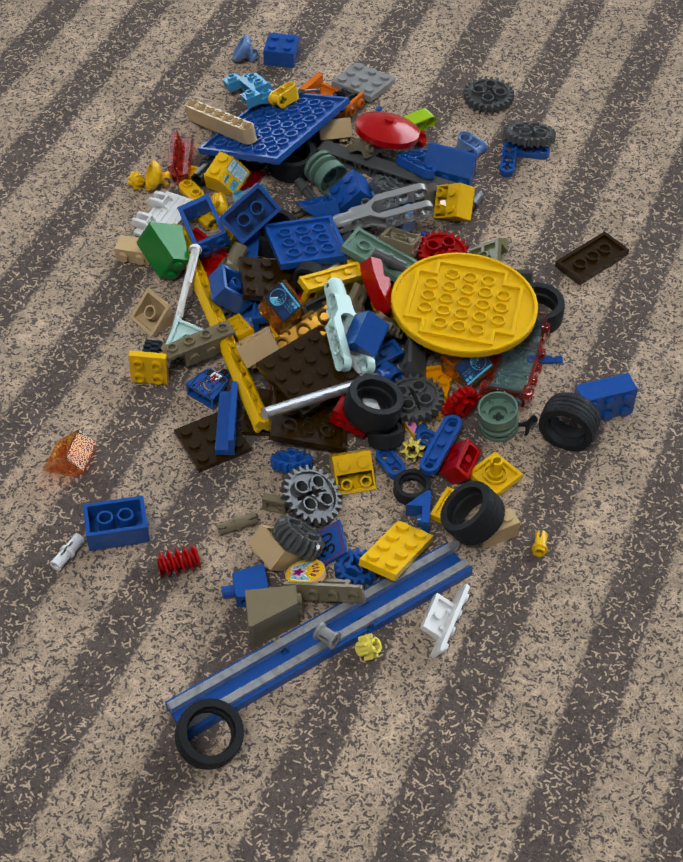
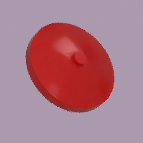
(387, 130)

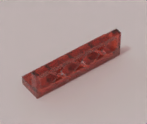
(180, 156)

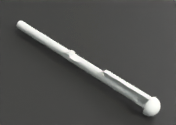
(195, 250)

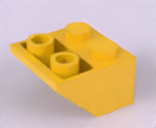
(454, 202)
(353, 471)

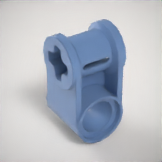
(470, 143)

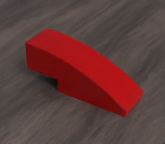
(377, 284)

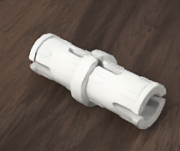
(67, 552)

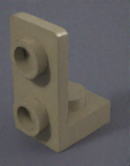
(273, 503)

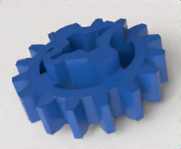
(287, 460)
(348, 568)

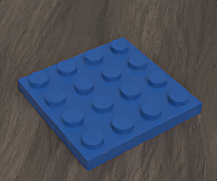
(305, 240)

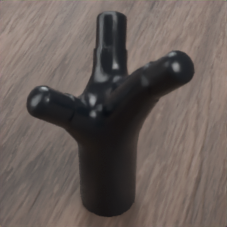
(528, 424)

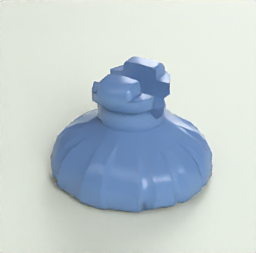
(244, 50)

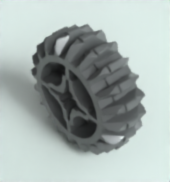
(298, 537)

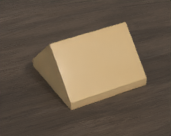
(152, 313)

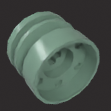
(324, 170)
(498, 416)

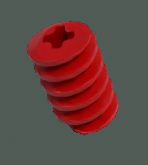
(178, 560)

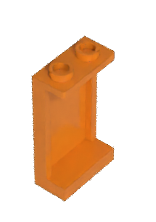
(326, 89)

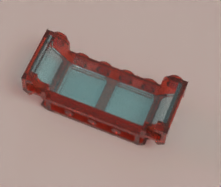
(514, 371)

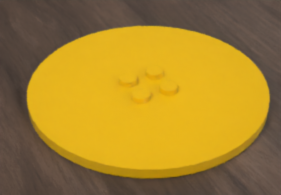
(464, 305)

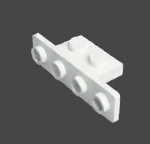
(441, 618)

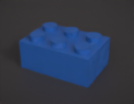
(249, 213)
(611, 395)
(116, 523)

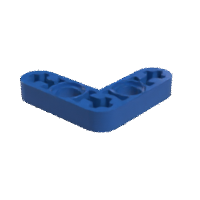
(517, 151)
(414, 162)

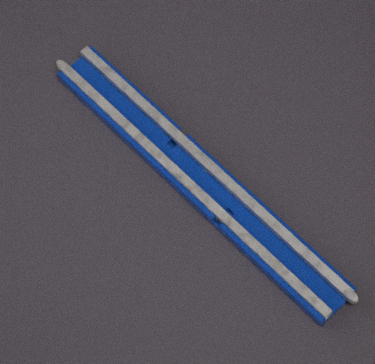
(299, 652)

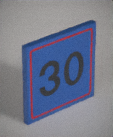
(334, 543)

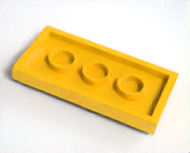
(396, 550)

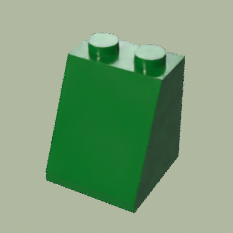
(164, 249)

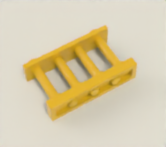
(315, 281)

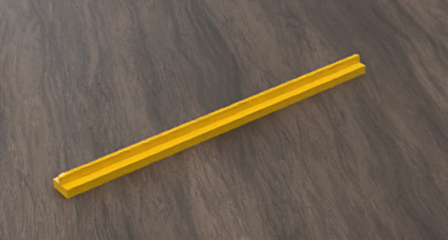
(232, 358)

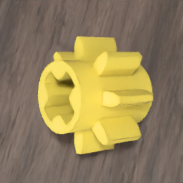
(417, 444)
(368, 647)

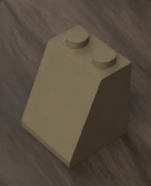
(402, 240)
(271, 612)

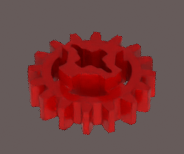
(461, 402)

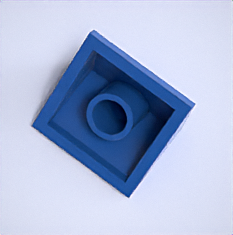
(366, 333)

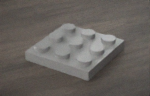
(363, 79)

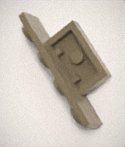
(199, 345)
(330, 591)

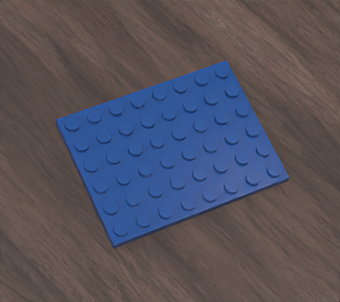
(279, 129)

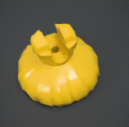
(155, 176)

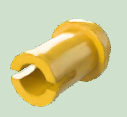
(540, 544)

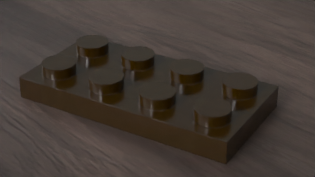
(592, 258)

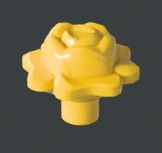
(135, 180)

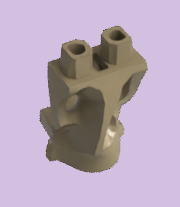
(357, 290)

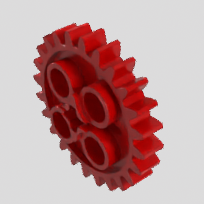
(439, 243)

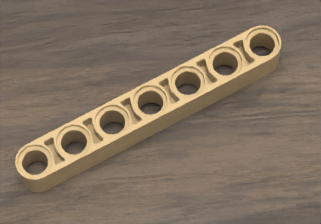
(221, 122)

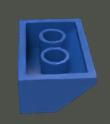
(452, 163)

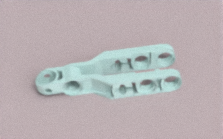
(340, 305)

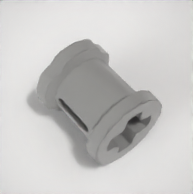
(327, 635)

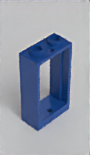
(195, 209)

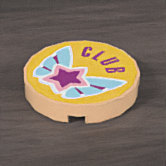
(306, 571)

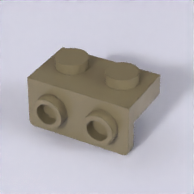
(366, 148)

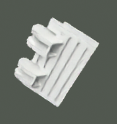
(163, 211)

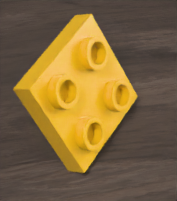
(496, 473)

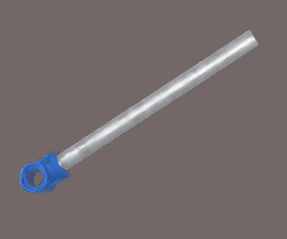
(386, 370)

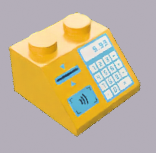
(226, 174)

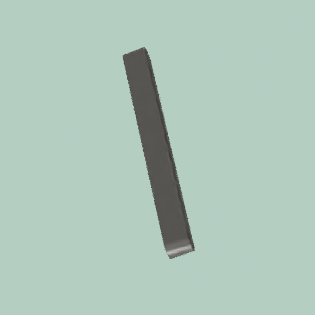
(375, 166)

